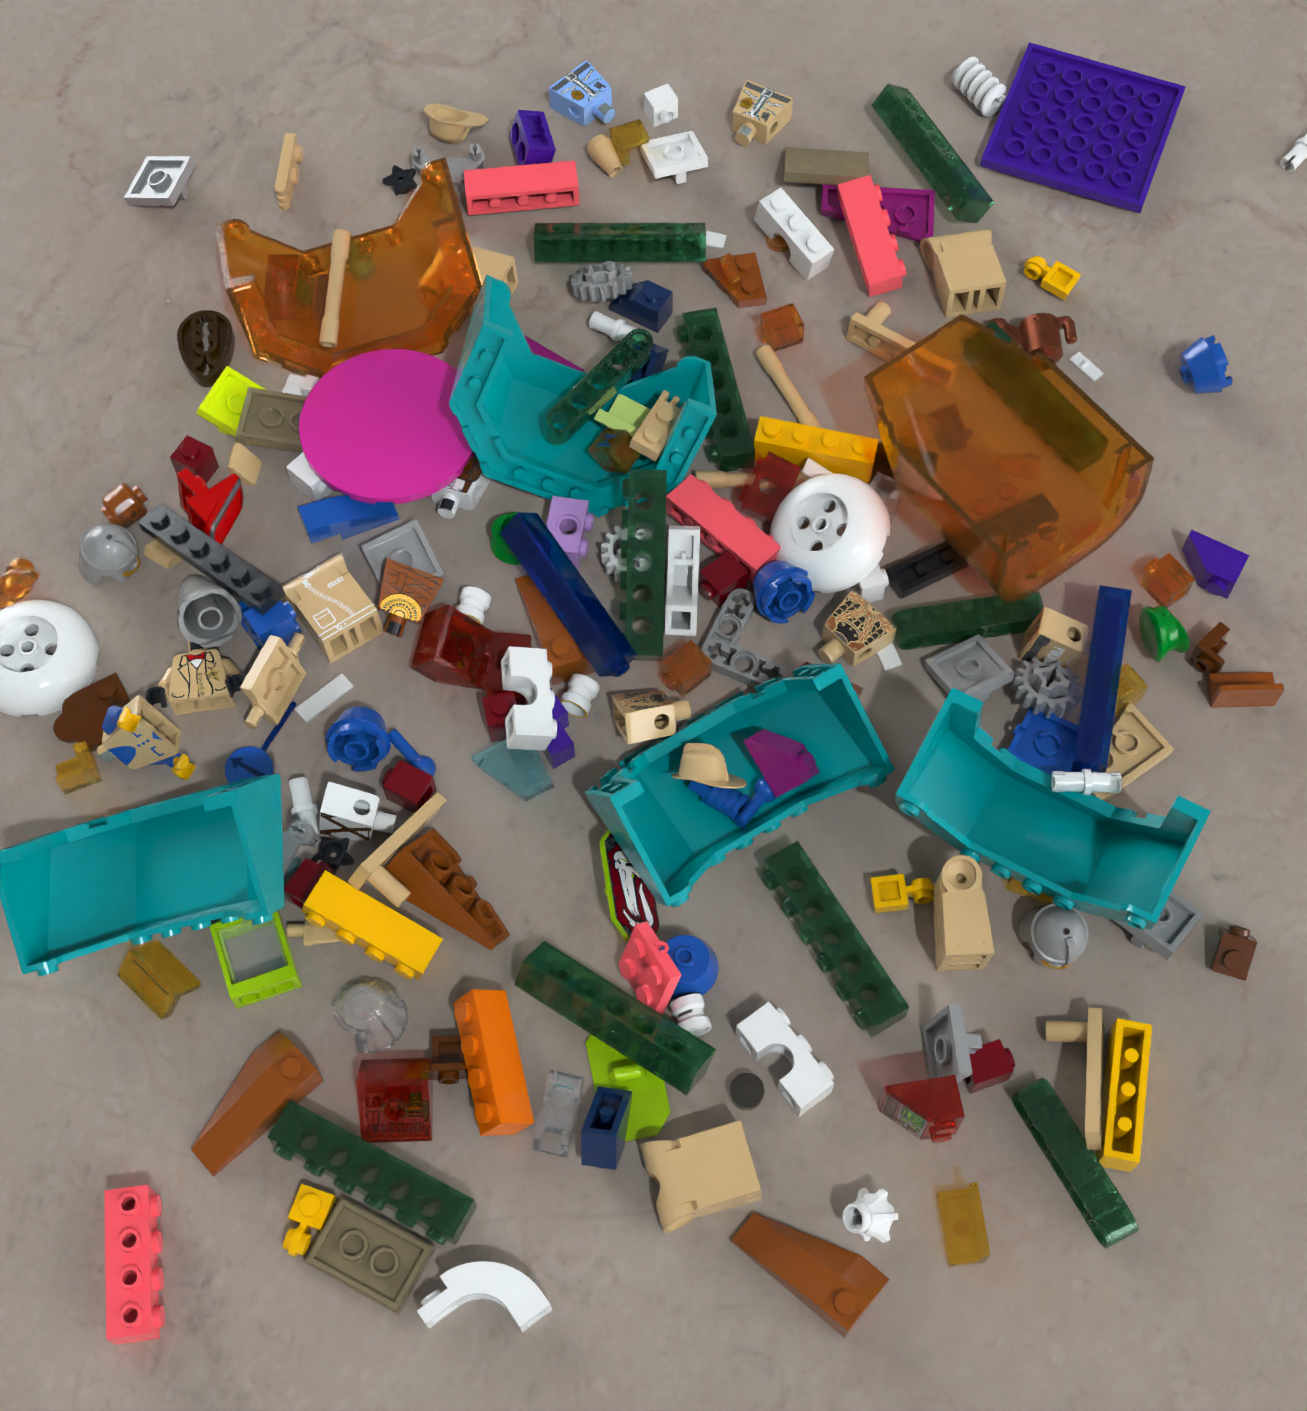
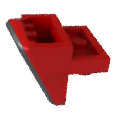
(213, 508)

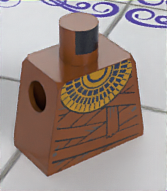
(406, 595)

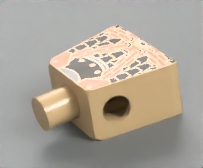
(855, 631)
(647, 715)

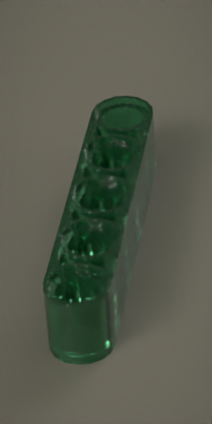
(593, 398)
(964, 619)
(1074, 1164)

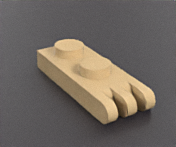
(288, 170)
(656, 427)

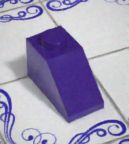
(1213, 563)

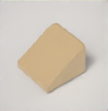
(244, 464)

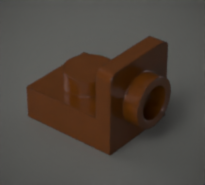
(1207, 651)

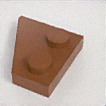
(749, 289)

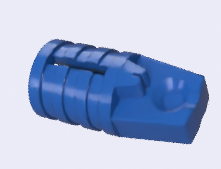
(724, 800)

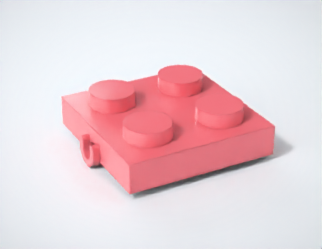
(648, 969)

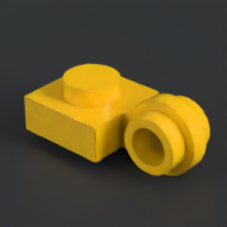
(1057, 279)
(892, 894)
(309, 1210)

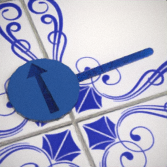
(253, 761)

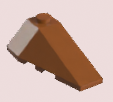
(551, 634)
(441, 889)
(256, 1101)
(820, 1274)

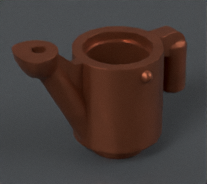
(1041, 334)

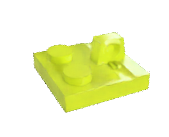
(226, 400)

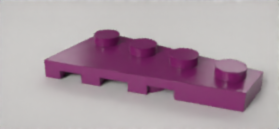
(908, 210)

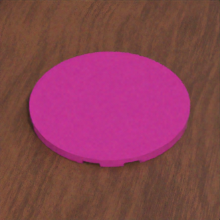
(384, 427)

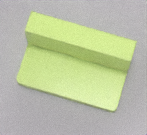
(623, 415)

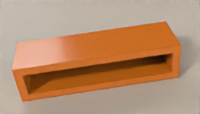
(493, 1062)

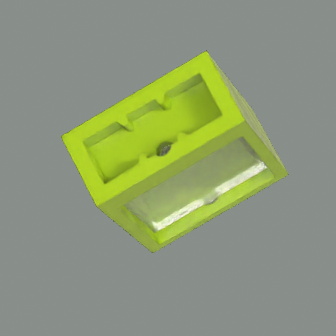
(255, 959)

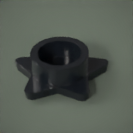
(404, 186)
(336, 846)

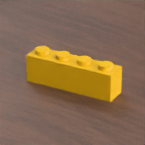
(831, 449)
(370, 925)
(1124, 1094)

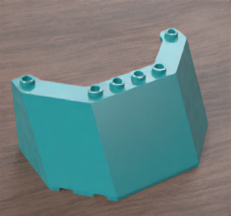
(508, 391)
(677, 836)
(1050, 841)
(146, 873)

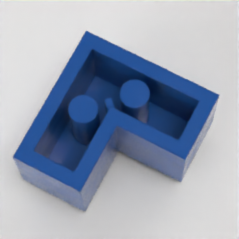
(276, 622)

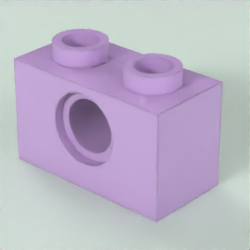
(573, 516)

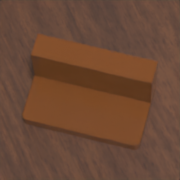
(1243, 689)

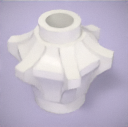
(870, 1215)

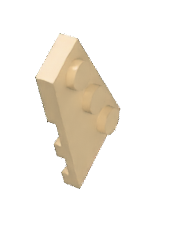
(1134, 748)

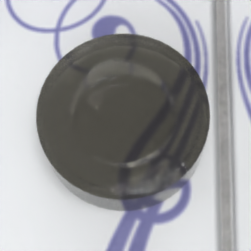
(746, 1091)

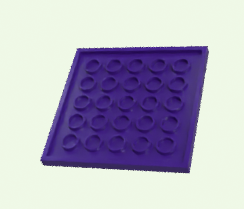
(1083, 127)

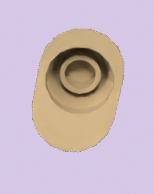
(451, 123)
(707, 766)

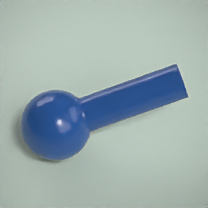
(420, 762)
(762, 795)

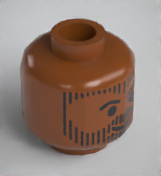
(124, 505)

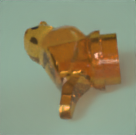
(17, 581)

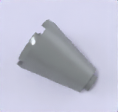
(207, 612)

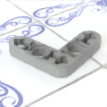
(728, 643)

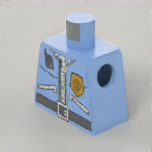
(582, 96)

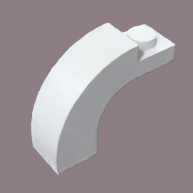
(682, 580)
(489, 1282)

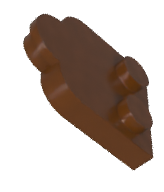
(86, 711)

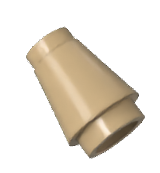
(604, 154)

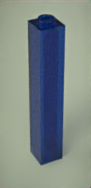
(568, 595)
(1101, 680)

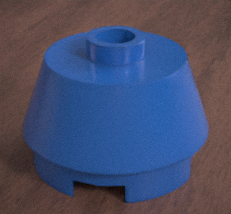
(1205, 366)
(778, 592)
(358, 739)
(695, 963)

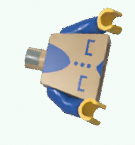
(142, 738)

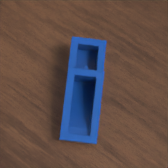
(344, 517)

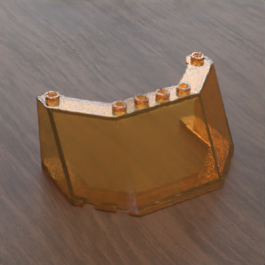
(399, 290)

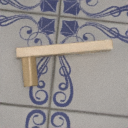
(874, 337)
(372, 868)
(1092, 1034)

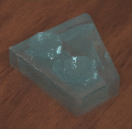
(516, 769)

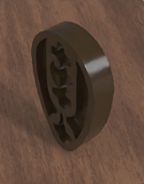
(192, 346)

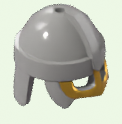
(108, 552)
(1044, 932)

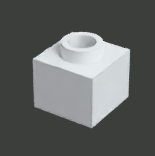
(660, 105)
(873, 585)

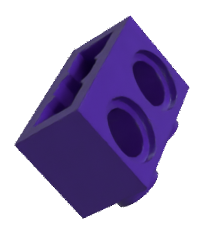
(531, 138)

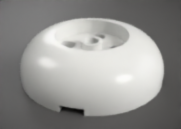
(844, 556)
(48, 677)

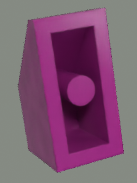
(781, 760)

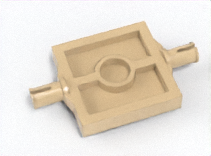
(273, 680)

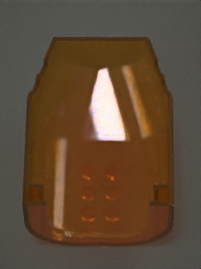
(1004, 455)

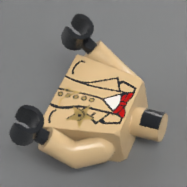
(197, 682)

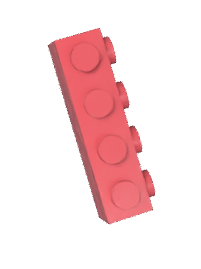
(515, 187)
(870, 235)
(721, 525)
(132, 1265)

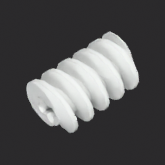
(979, 86)

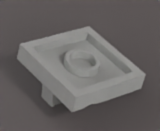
(161, 181)
(403, 545)
(970, 668)
(1170, 929)
(948, 1045)

